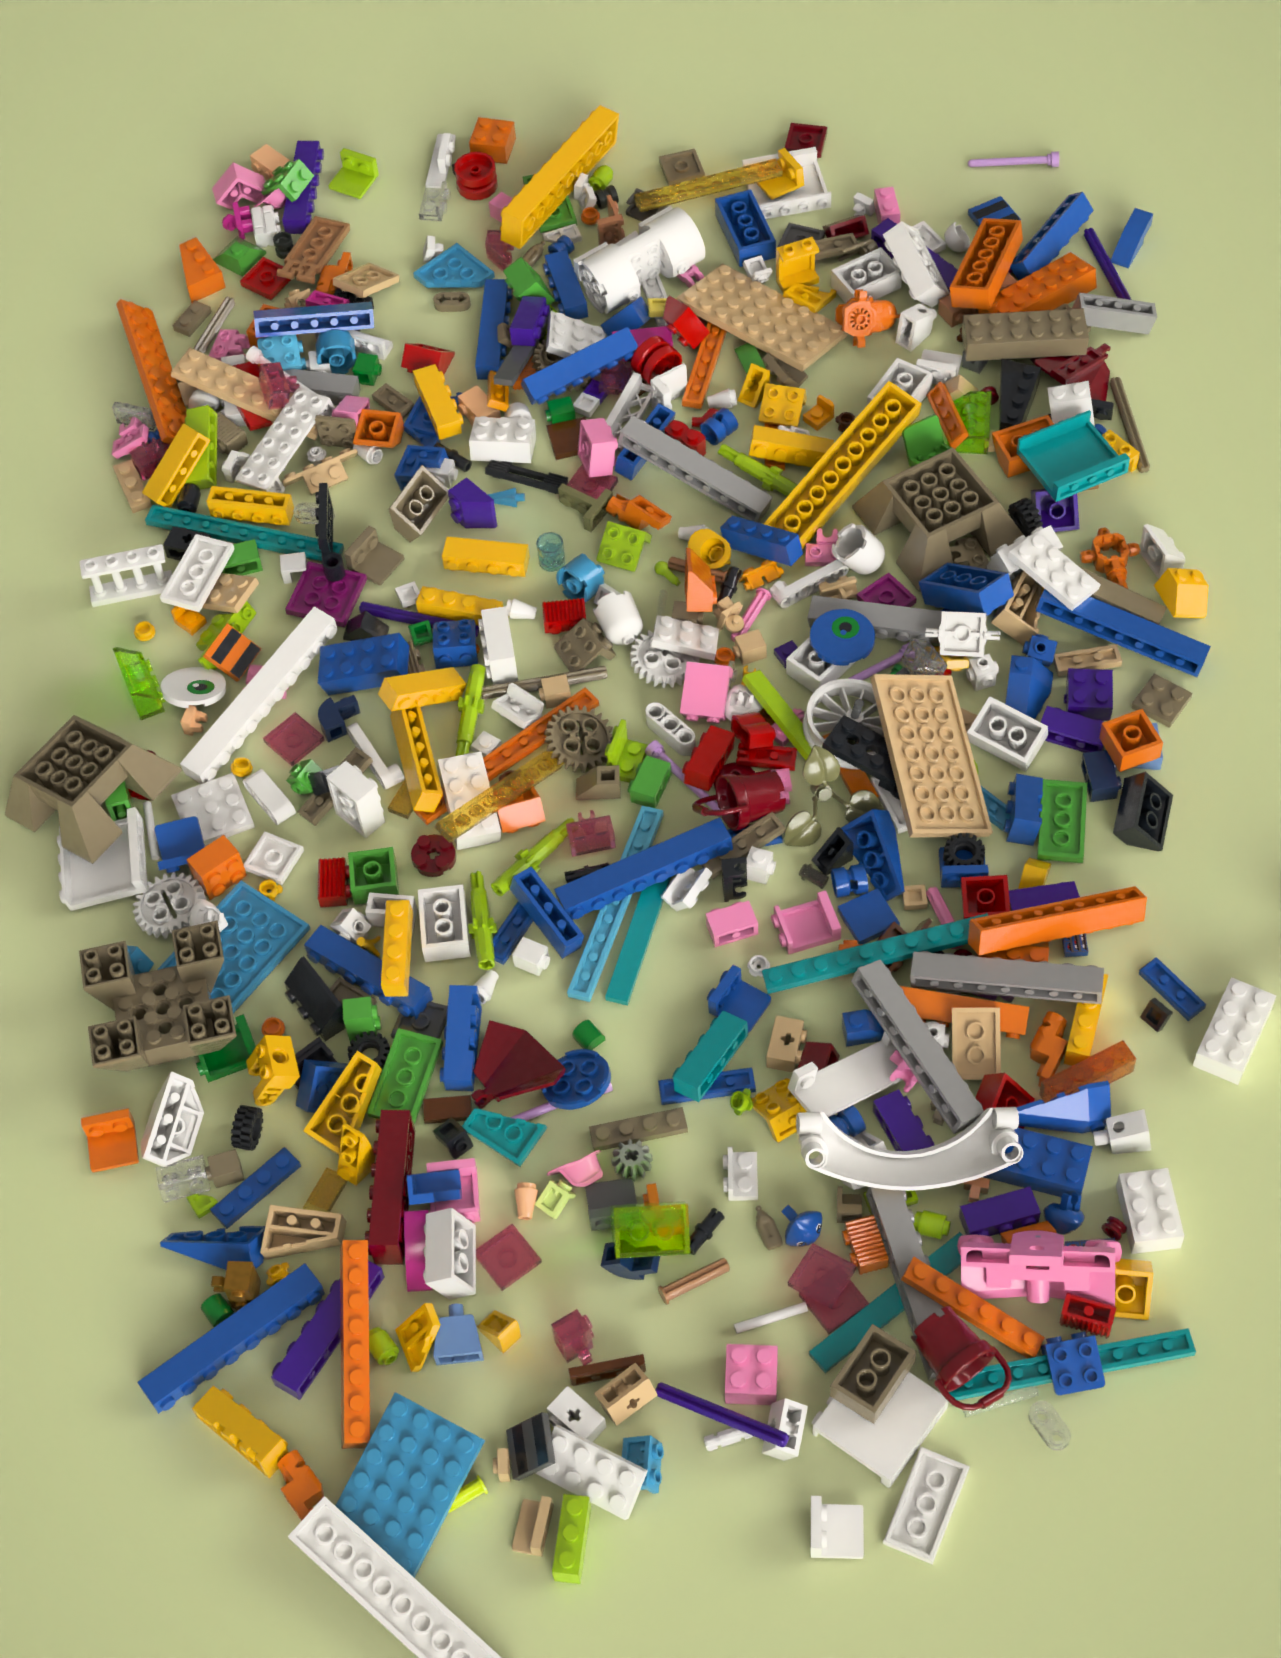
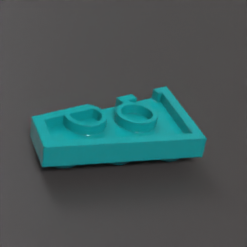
(503, 1134)

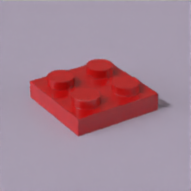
(264, 279)

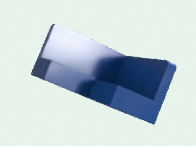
(631, 316)
(415, 457)
(316, 1082)
(434, 1187)

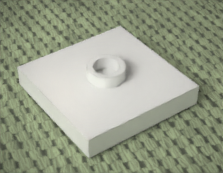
(273, 858)

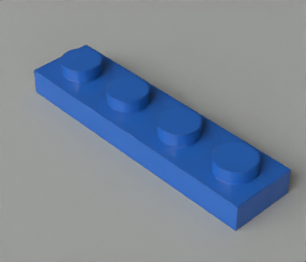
(255, 1188)

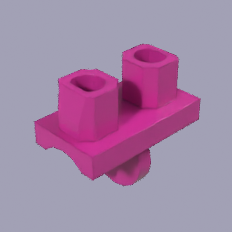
(241, 220)

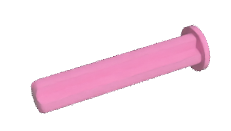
(753, 610)
(939, 907)

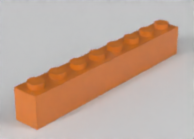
(1056, 920)
(354, 1344)

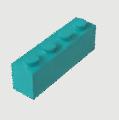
(710, 1056)

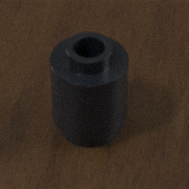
(189, 498)

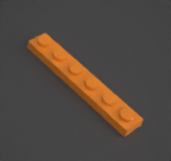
(704, 367)
(972, 1308)

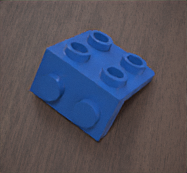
(454, 643)
(178, 842)
(951, 875)
(737, 998)
(1074, 1363)

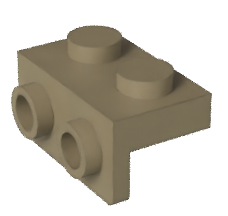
(786, 374)

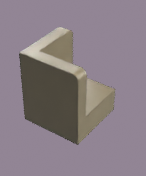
(848, 1206)

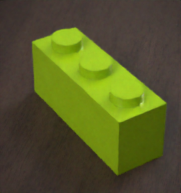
(571, 1539)

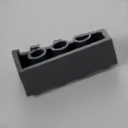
(1017, 392)

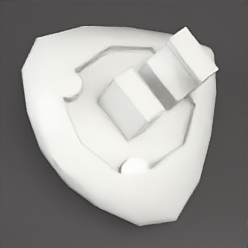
(201, 398)
(740, 701)
(206, 912)

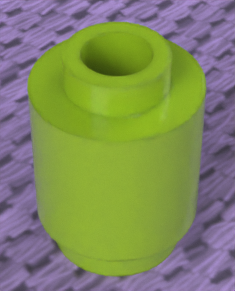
(601, 178)
(931, 1224)
(382, 1346)

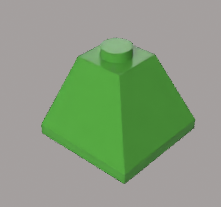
(239, 256)

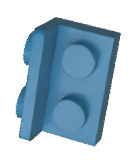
(646, 1453)

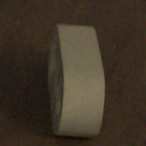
(452, 301)

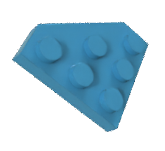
(454, 270)

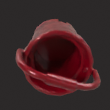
(744, 798)
(957, 1356)

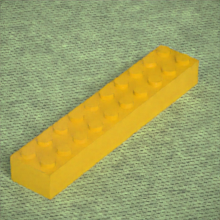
(558, 176)
(846, 463)

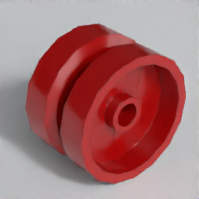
(476, 175)
(654, 358)

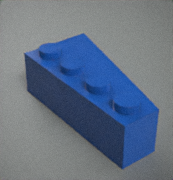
(461, 1038)

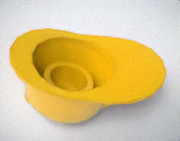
(710, 548)

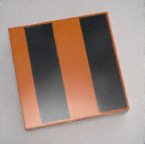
(232, 652)

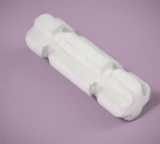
(724, 1438)

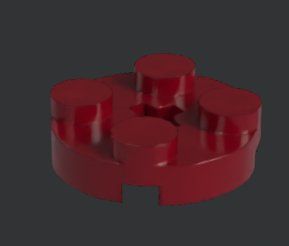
(428, 844)

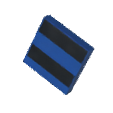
(995, 209)

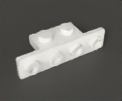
(441, 160)

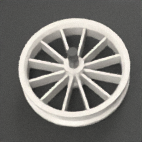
(840, 688)

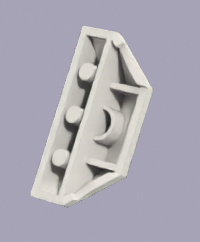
(172, 1122)

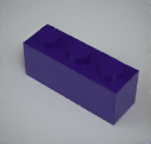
(529, 321)
(1072, 730)
(1042, 895)
(899, 1122)
(1000, 1213)

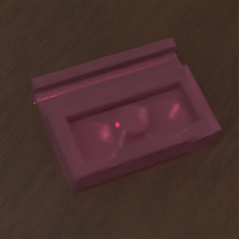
(615, 379)

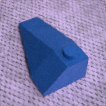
(1028, 685)
(878, 850)
(218, 1246)

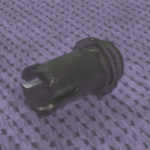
(808, 873)

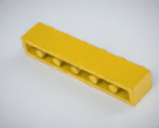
(417, 759)

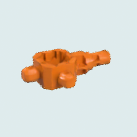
(1114, 566)

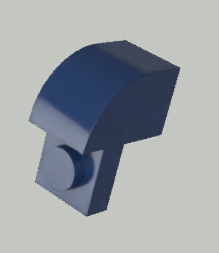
(332, 716)
(628, 1268)

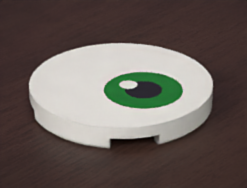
(193, 687)

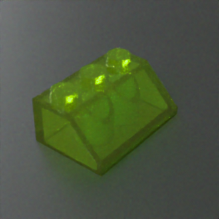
(975, 413)
(140, 682)
(650, 1229)

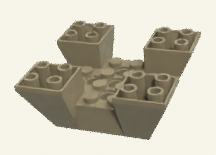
(936, 505)
(76, 776)
(161, 1011)

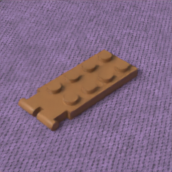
(314, 249)

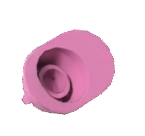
(275, 198)
(581, 1172)

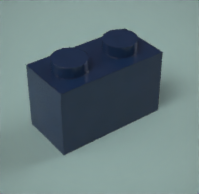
(1100, 776)

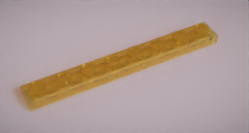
(708, 185)
(497, 796)

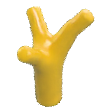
(369, 944)

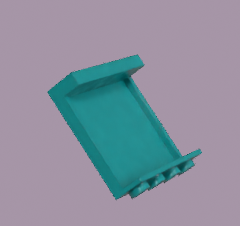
(1071, 456)

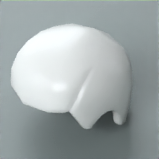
(957, 238)

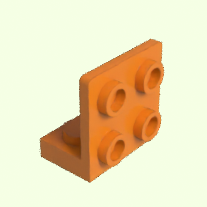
(111, 1140)

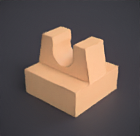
(190, 720)

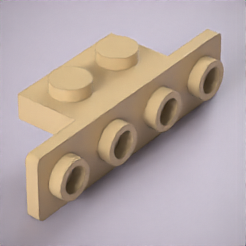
(329, 471)

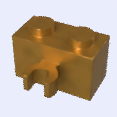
(239, 1283)

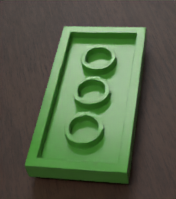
(561, 217)
(1063, 821)
(406, 1073)

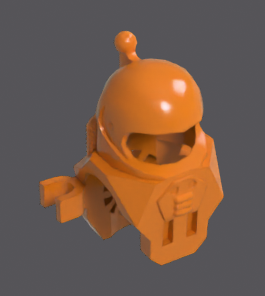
(854, 316)

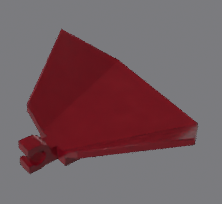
(1080, 369)
(512, 1064)

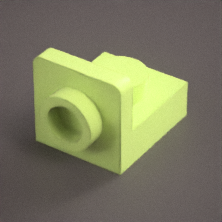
(555, 1197)

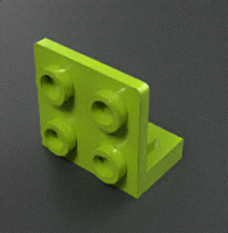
(356, 174)
(622, 546)
(624, 752)

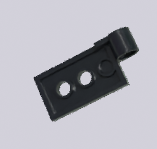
(331, 561)
(856, 755)

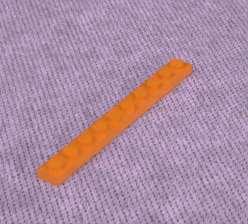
(519, 746)

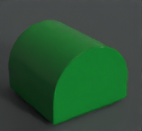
(421, 633)
(588, 1035)
(216, 1309)

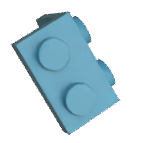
(283, 349)

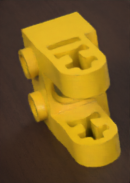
(276, 1065)

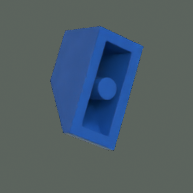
(861, 1028)

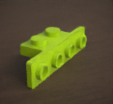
(236, 620)

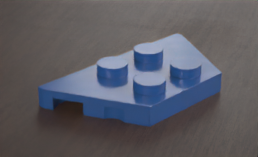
(420, 426)

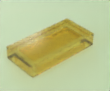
(401, 803)
(325, 1192)

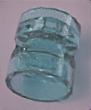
(550, 551)

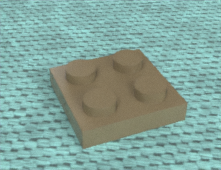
(681, 166)
(1162, 700)

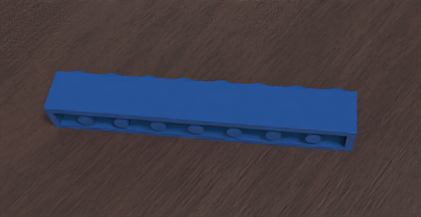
(1129, 632)
(644, 869)
(231, 1338)

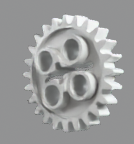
(658, 664)
(153, 912)

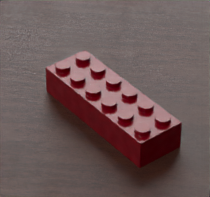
(390, 1190)

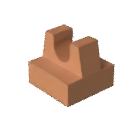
(976, 1187)

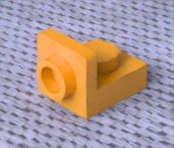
(820, 414)
(188, 620)

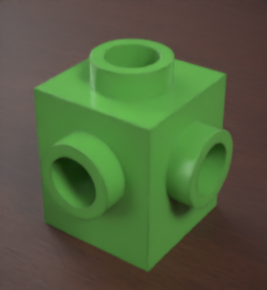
(299, 776)

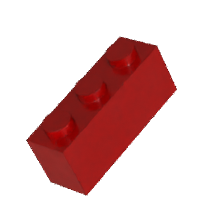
(708, 758)

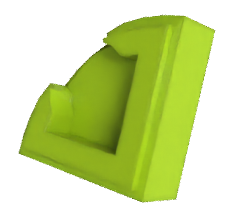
(201, 1204)

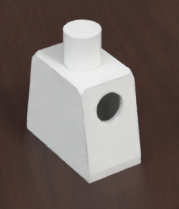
(914, 326)
(1125, 1133)

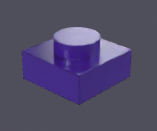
(593, 390)
(784, 651)

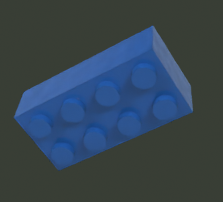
(745, 227)
(966, 588)
(362, 663)
(1047, 1164)

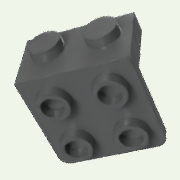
(604, 1194)

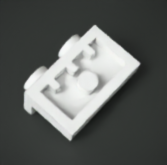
(742, 1175)

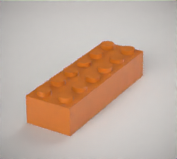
(986, 263)
(1047, 287)

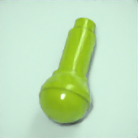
(662, 569)

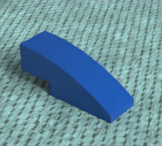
(1132, 238)

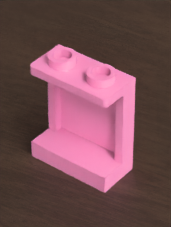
(705, 692)
(807, 924)
(469, 1204)

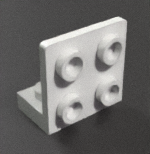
(941, 364)
(668, 386)
(836, 1530)

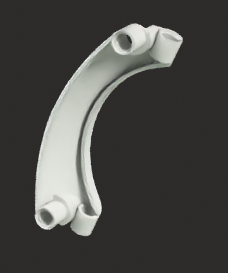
(963, 1158)

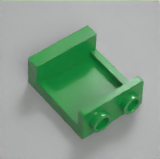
(231, 1057)

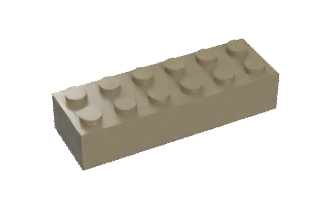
(1025, 334)

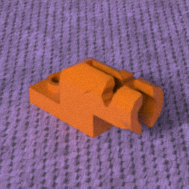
(325, 281)
(637, 512)
(1048, 1045)
(302, 1485)

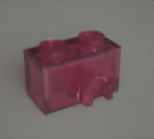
(275, 385)
(148, 457)
(590, 834)
(574, 1337)

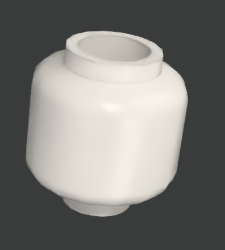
(518, 410)

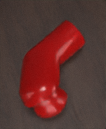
(697, 421)

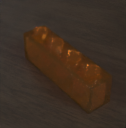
(1104, 1066)

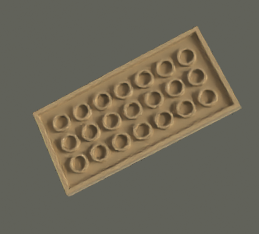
(762, 317)
(930, 756)

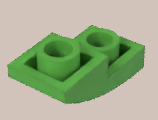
(748, 354)

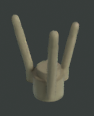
(864, 248)

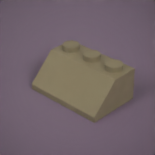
(418, 504)

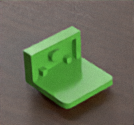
(290, 179)
(924, 440)

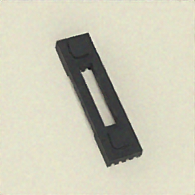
(547, 482)

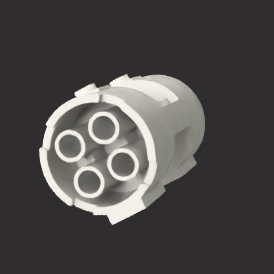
(665, 245)

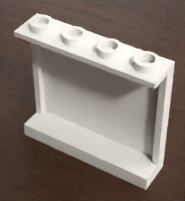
(804, 199)
(113, 875)
(895, 1434)

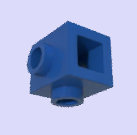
(1044, 645)

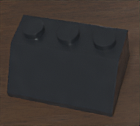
(1143, 812)
(314, 1000)

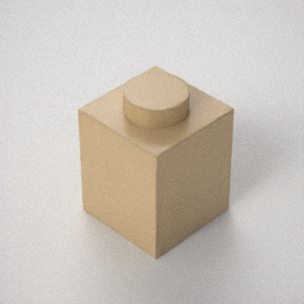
(750, 647)
(554, 690)

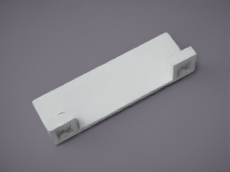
(283, 440)
(846, 1080)

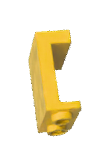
(796, 264)

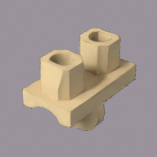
(843, 588)
(728, 615)

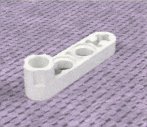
(790, 594)
(385, 775)

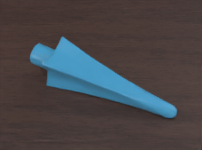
(508, 497)

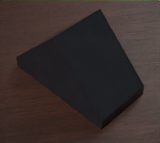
(364, 627)
(835, 852)

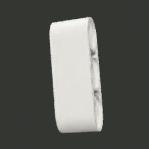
(670, 728)
(269, 796)

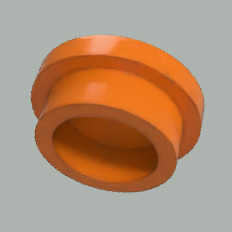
(590, 216)
(723, 656)
(273, 1026)

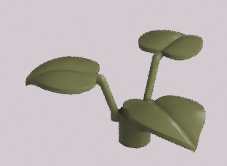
(818, 769)

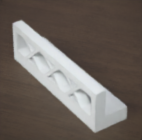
(369, 344)
(625, 402)

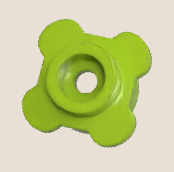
(741, 1101)

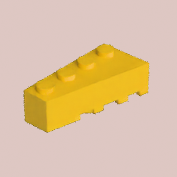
(345, 1102)
(241, 1430)

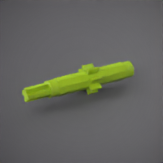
(770, 477)
(469, 708)
(531, 857)
(482, 925)

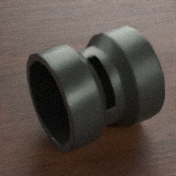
(602, 196)
(283, 244)

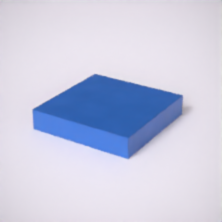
(867, 916)

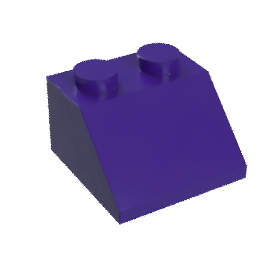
(471, 506)
(1060, 515)

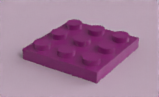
(330, 597)

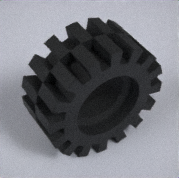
(1025, 516)
(963, 843)
(370, 1041)
(247, 1127)

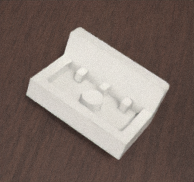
(518, 706)
(685, 887)

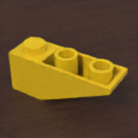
(354, 1156)

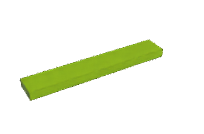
(778, 710)

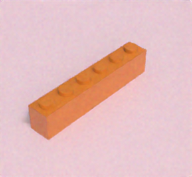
(939, 1006)

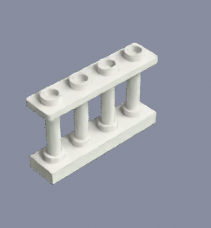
(129, 588)

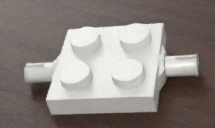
(963, 634)

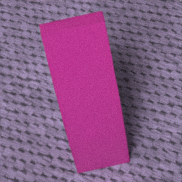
(414, 1250)

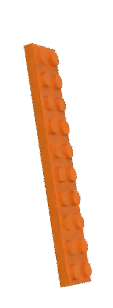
(153, 368)

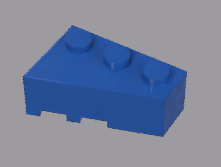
(1024, 809)

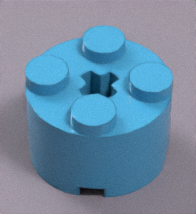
(337, 349)
(580, 578)

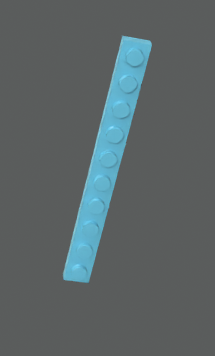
(611, 915)

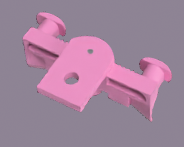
(1039, 1267)

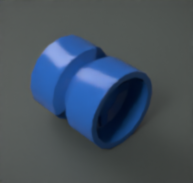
(719, 426)
(849, 880)
(849, 1121)

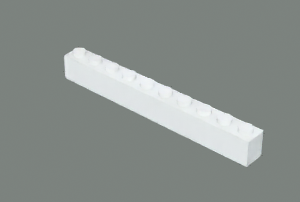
(259, 696)

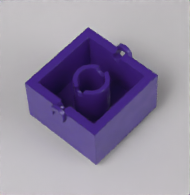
(1090, 693)

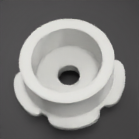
(316, 454)
(755, 961)

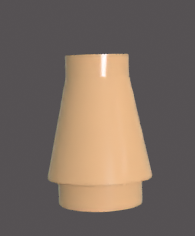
(525, 1199)

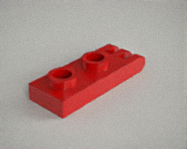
(767, 757)

